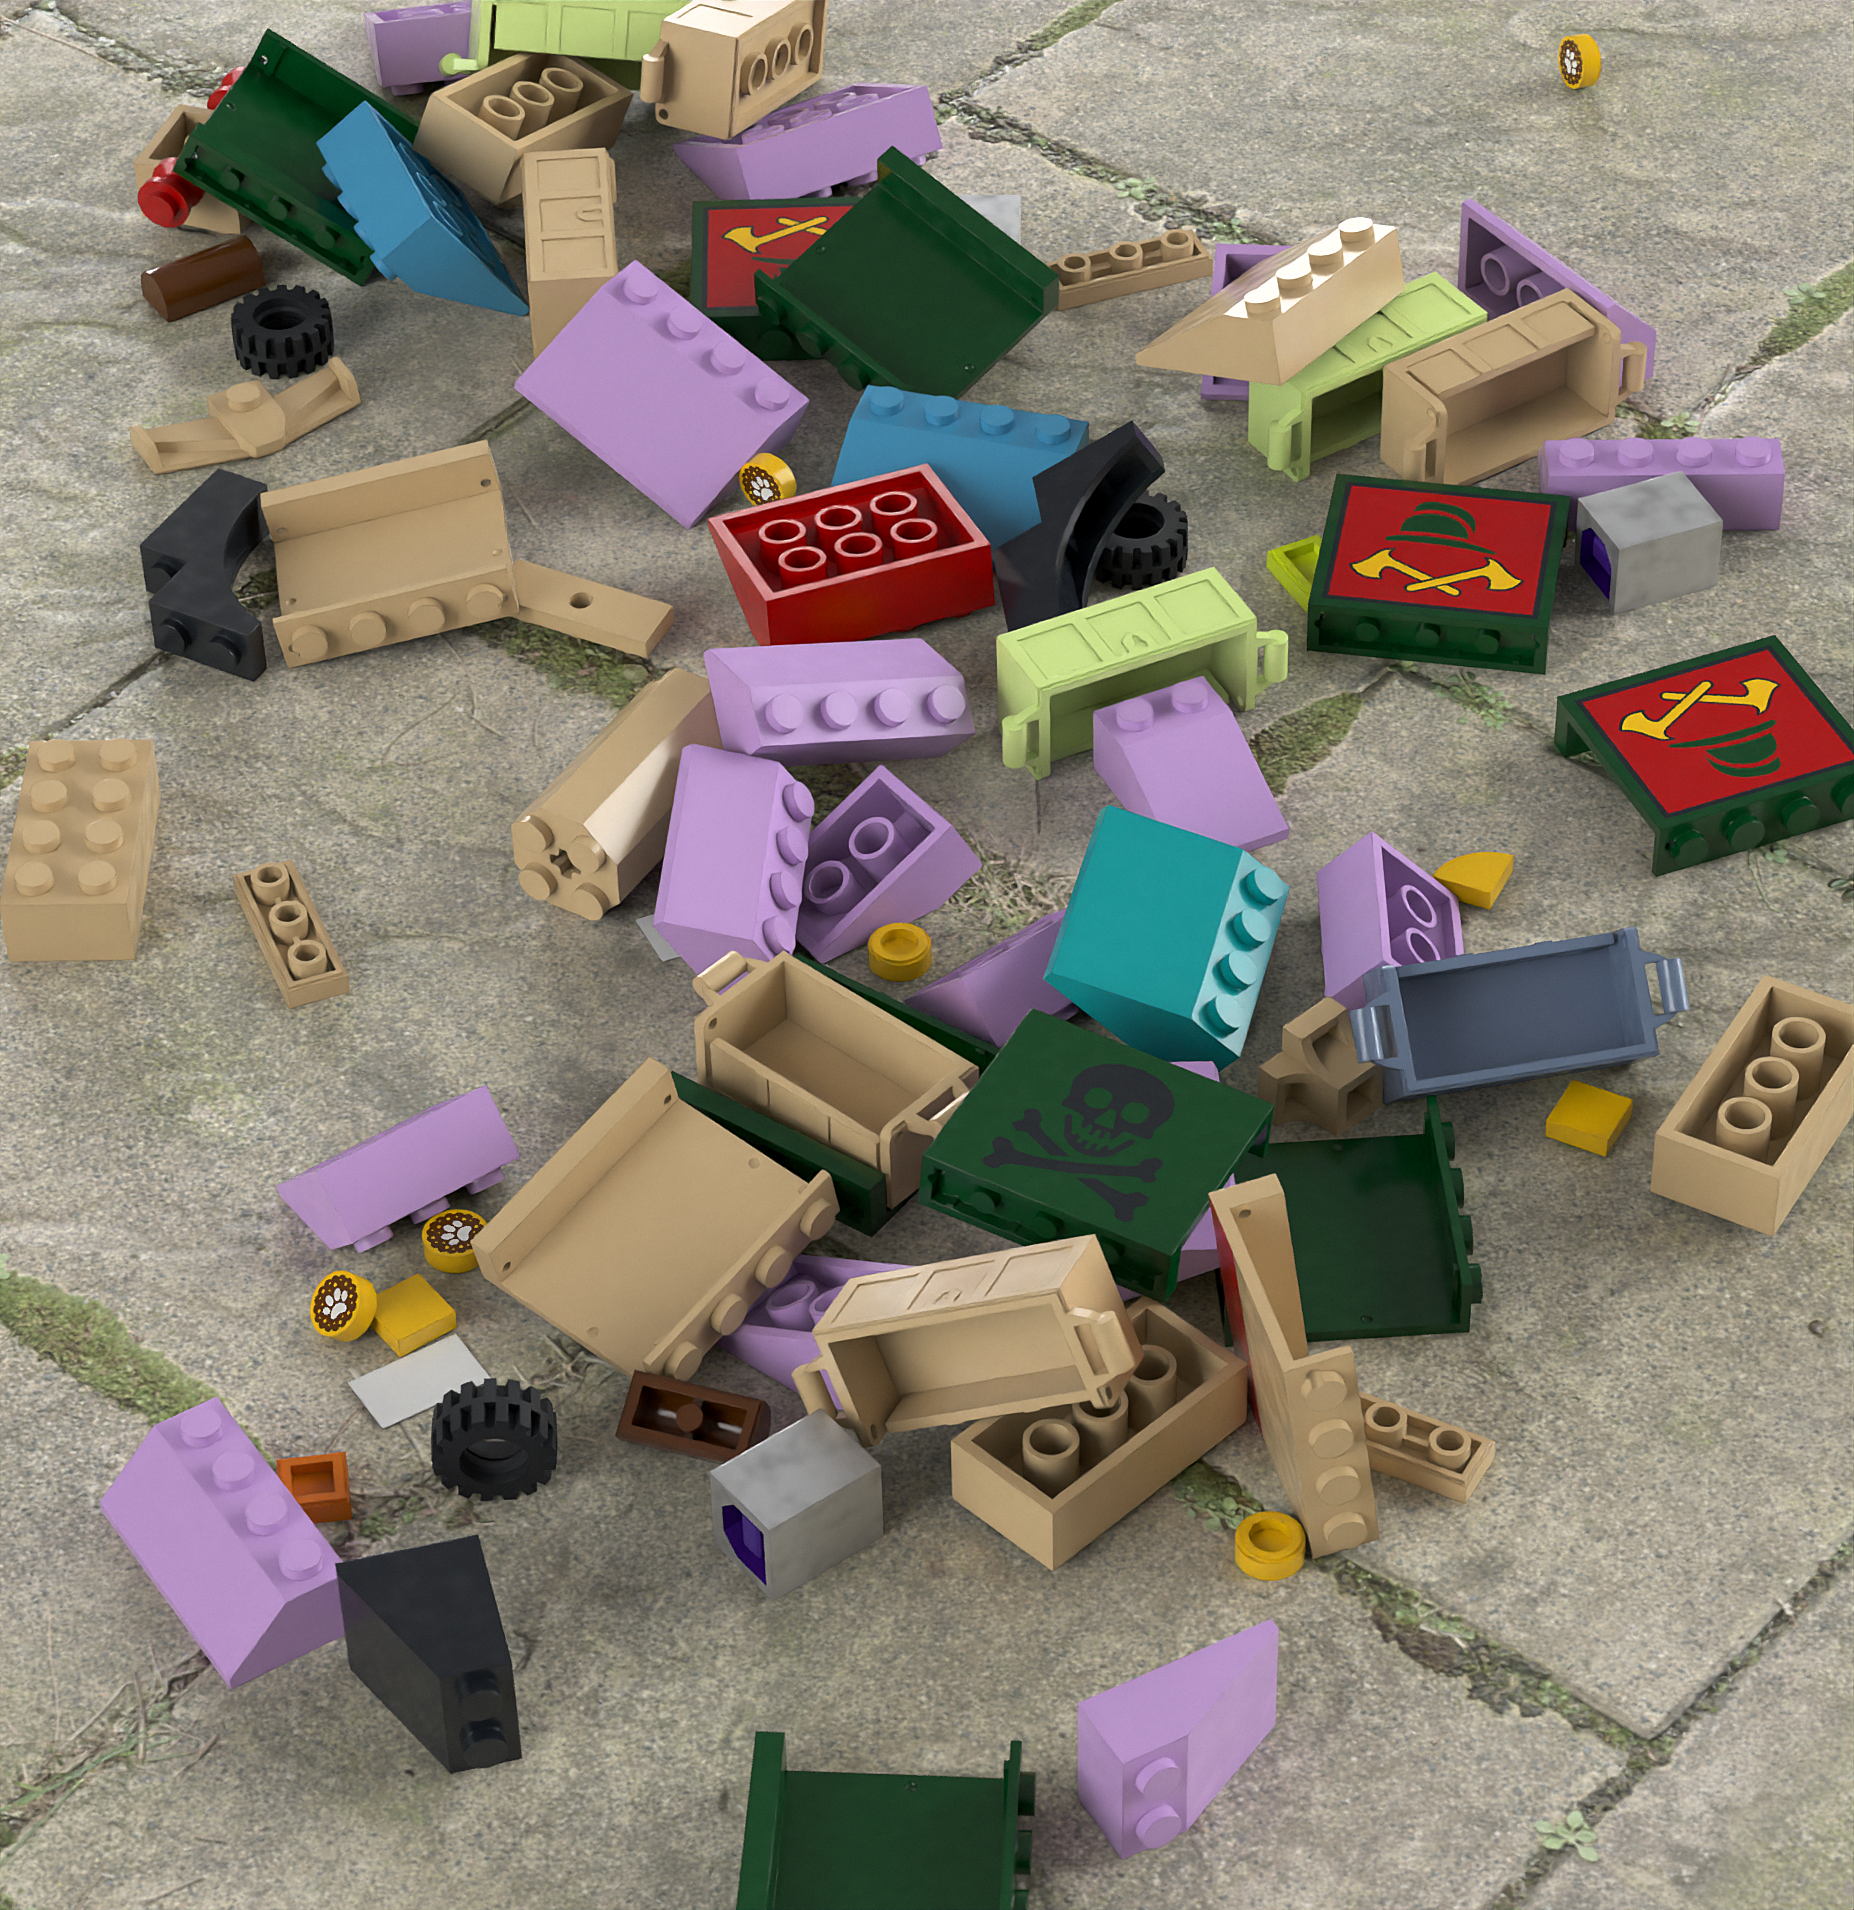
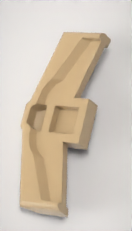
(249, 421)

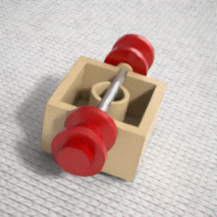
(167, 196)

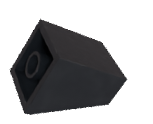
(434, 1648)

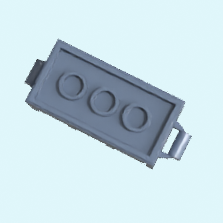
(1514, 1014)

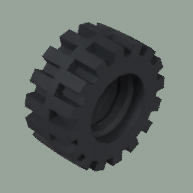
(282, 331)
(1146, 544)
(488, 1413)

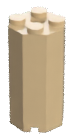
(613, 804)

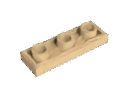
(1130, 268)
(590, 609)
(290, 933)
(1424, 1449)

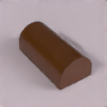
(204, 278)
(691, 1419)

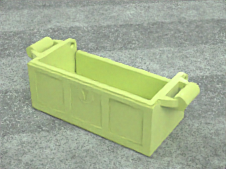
(599, 32)
(1341, 391)
(1123, 649)

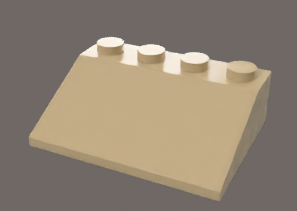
(1286, 307)

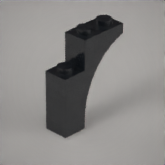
(1079, 507)
(192, 573)

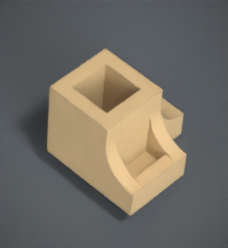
(1319, 1073)

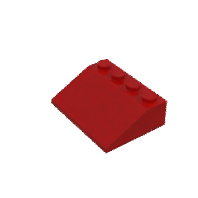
(855, 560)

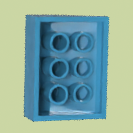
(414, 216)
(973, 448)

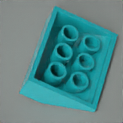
(1167, 938)

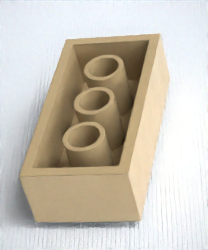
(517, 108)
(80, 850)
(1761, 1108)
(1075, 1469)

